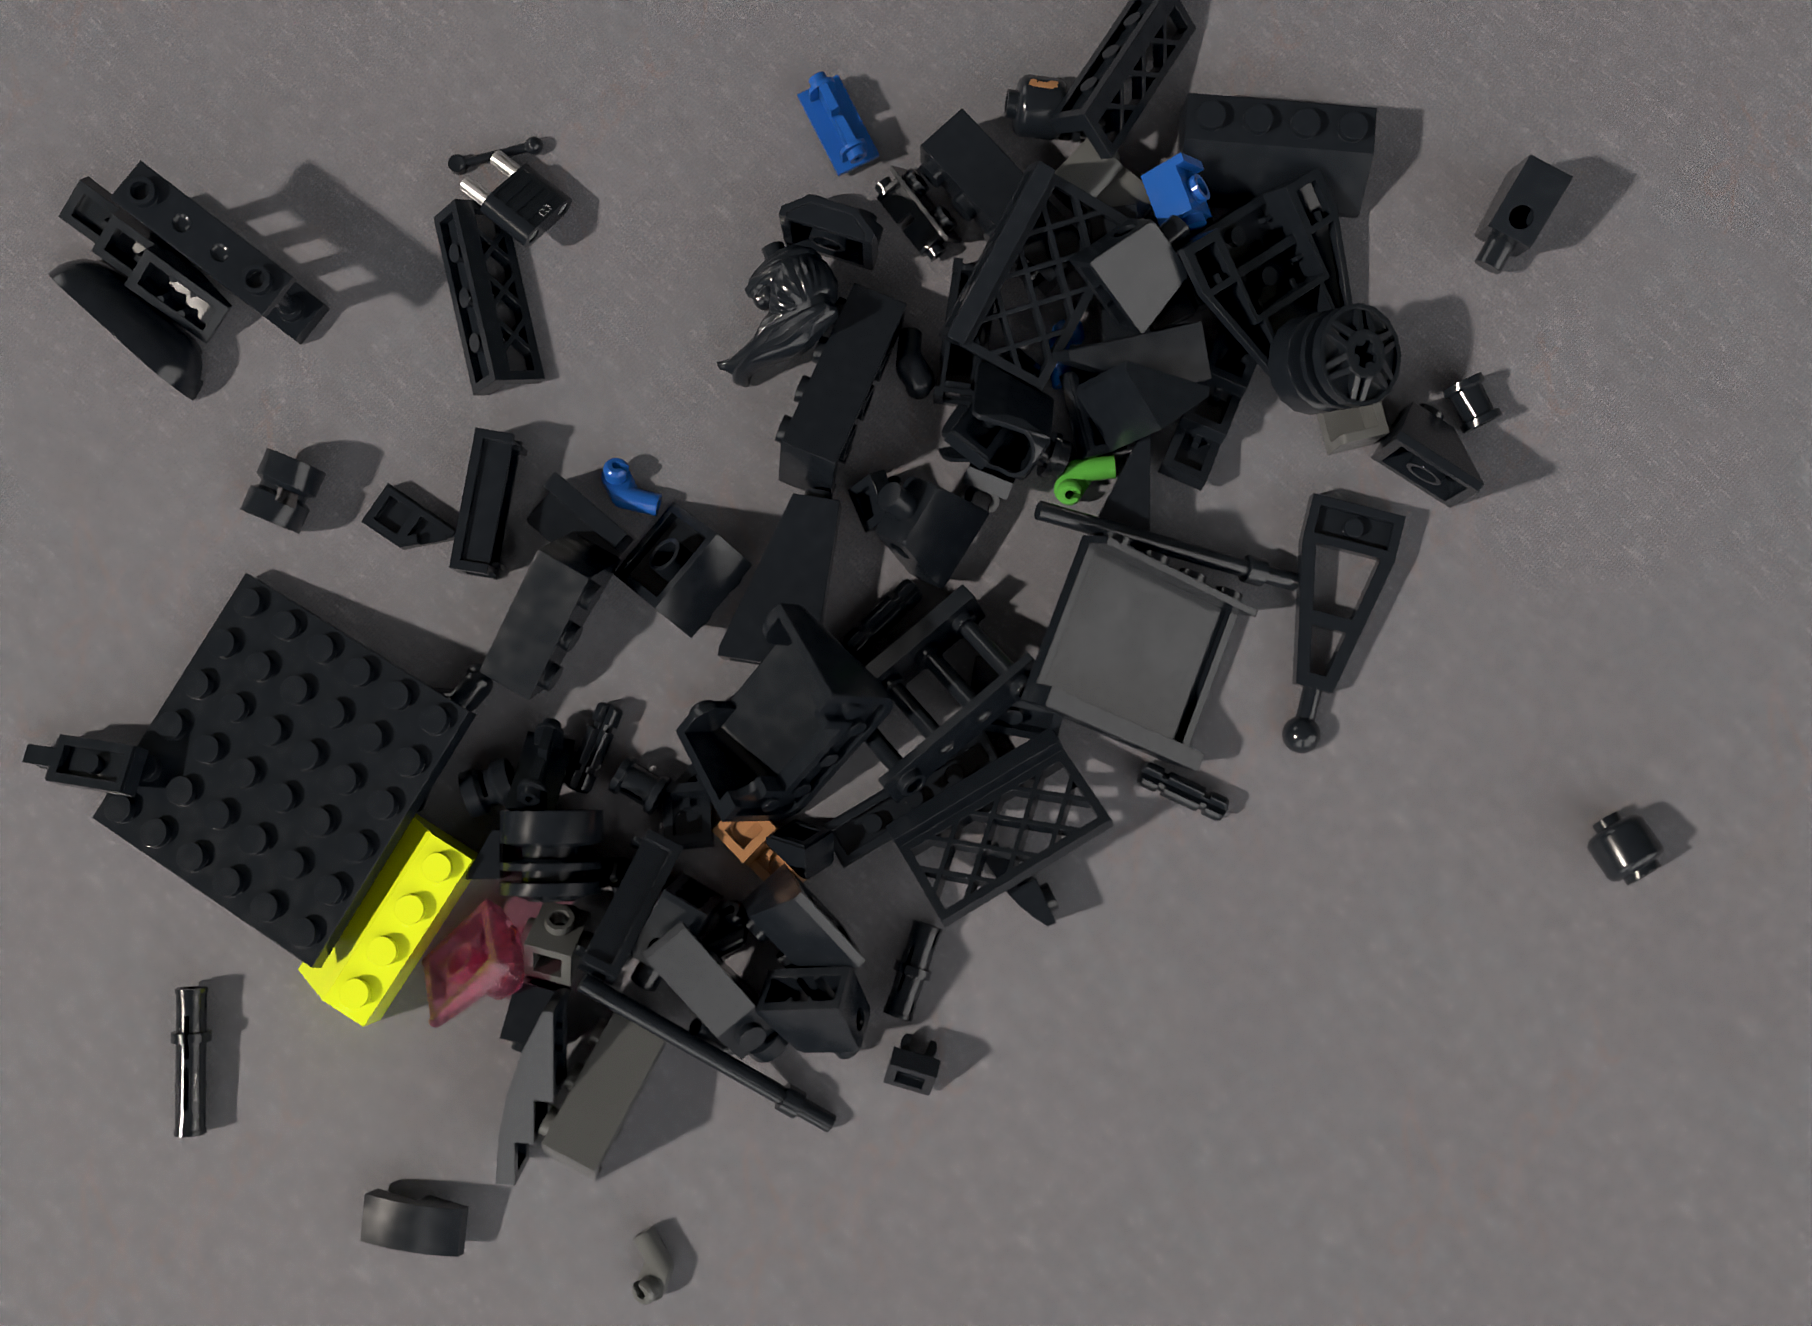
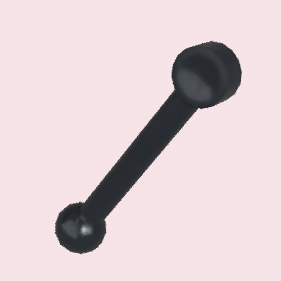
(459, 164)

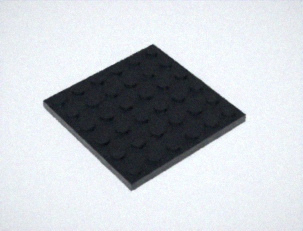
(286, 769)

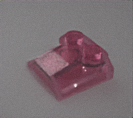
(473, 962)

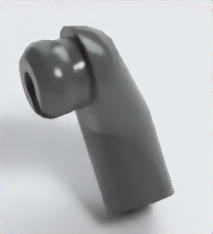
(656, 1268)

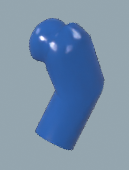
(624, 491)

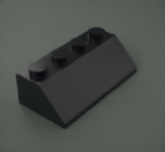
(1265, 142)

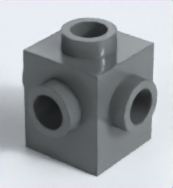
(552, 940)

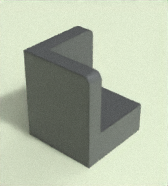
(1353, 427)

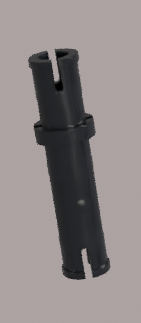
(190, 1060)

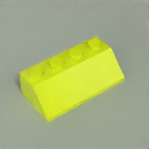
(394, 923)

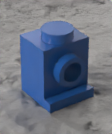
(1179, 191)

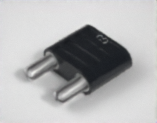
(521, 205)

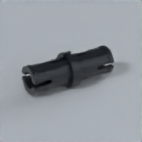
(912, 970)

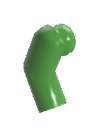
(1080, 474)

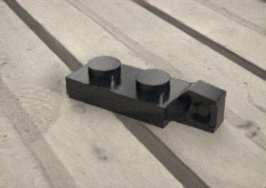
(90, 764)

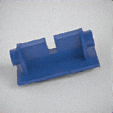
(837, 123)

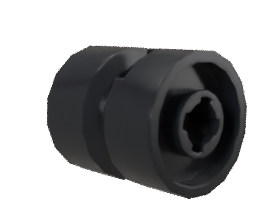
(290, 475)

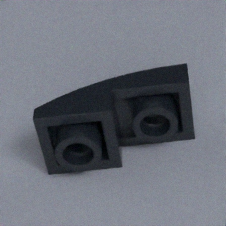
(1028, 894)
(412, 1225)

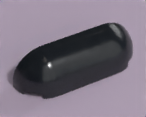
(134, 322)

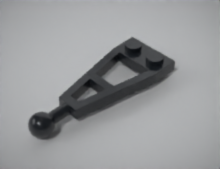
(1350, 530)

